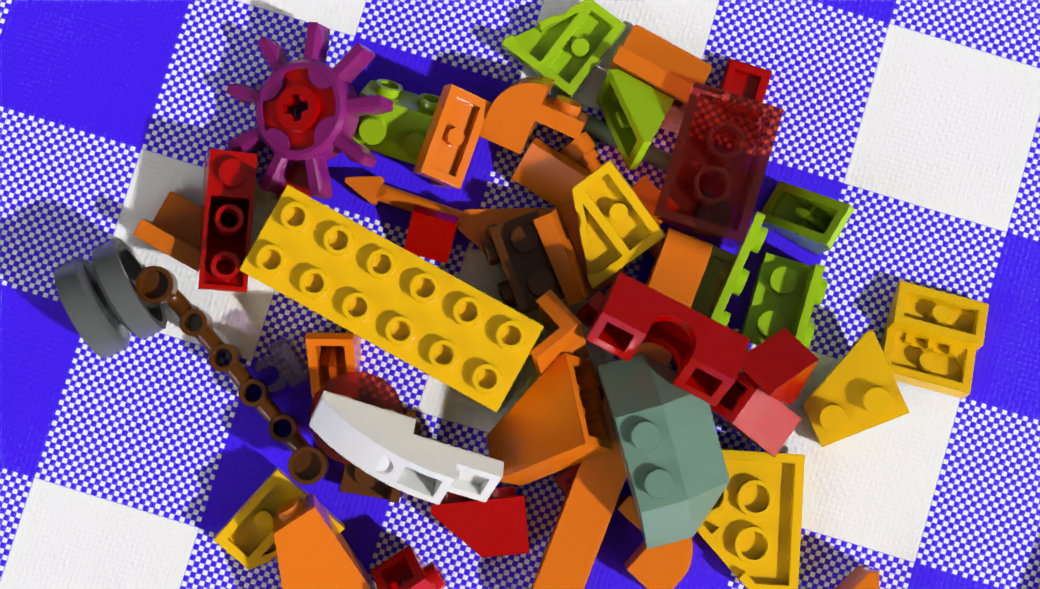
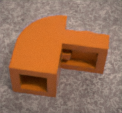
(525, 103)
(660, 566)

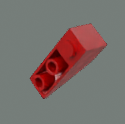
(226, 219)

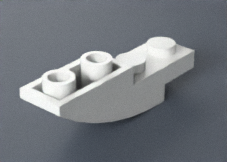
(388, 449)

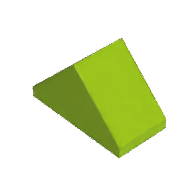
(632, 113)
(806, 217)

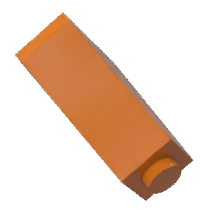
(552, 424)
(313, 549)

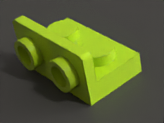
(784, 299)

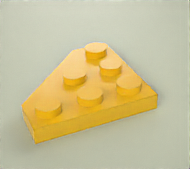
(759, 519)

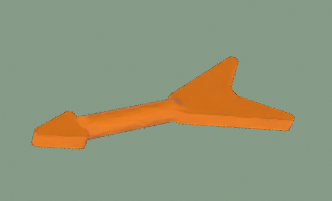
(471, 221)

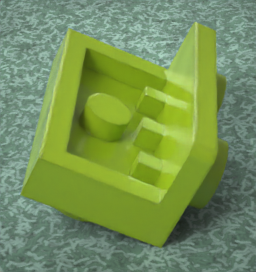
(398, 131)

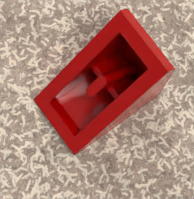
(780, 366)

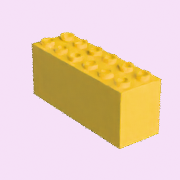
(392, 298)

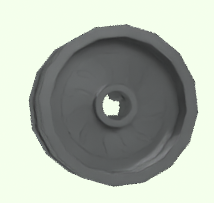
(104, 299)

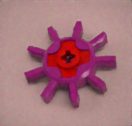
(308, 111)

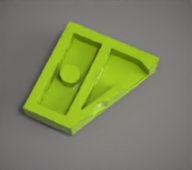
(567, 45)

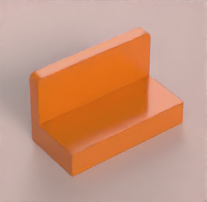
(660, 65)
(452, 137)
(174, 230)
(563, 245)
(563, 333)

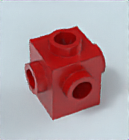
(407, 571)

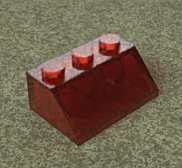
(717, 165)

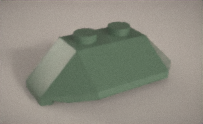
(665, 448)

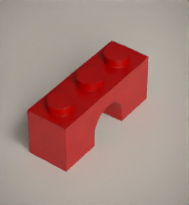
(704, 349)

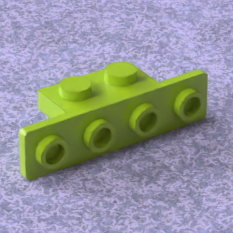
(726, 274)

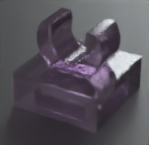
(289, 364)

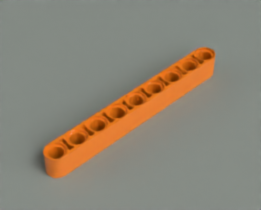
(601, 478)

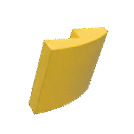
(933, 338)

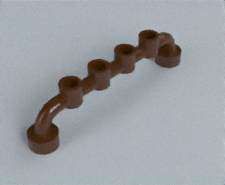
(159, 286)

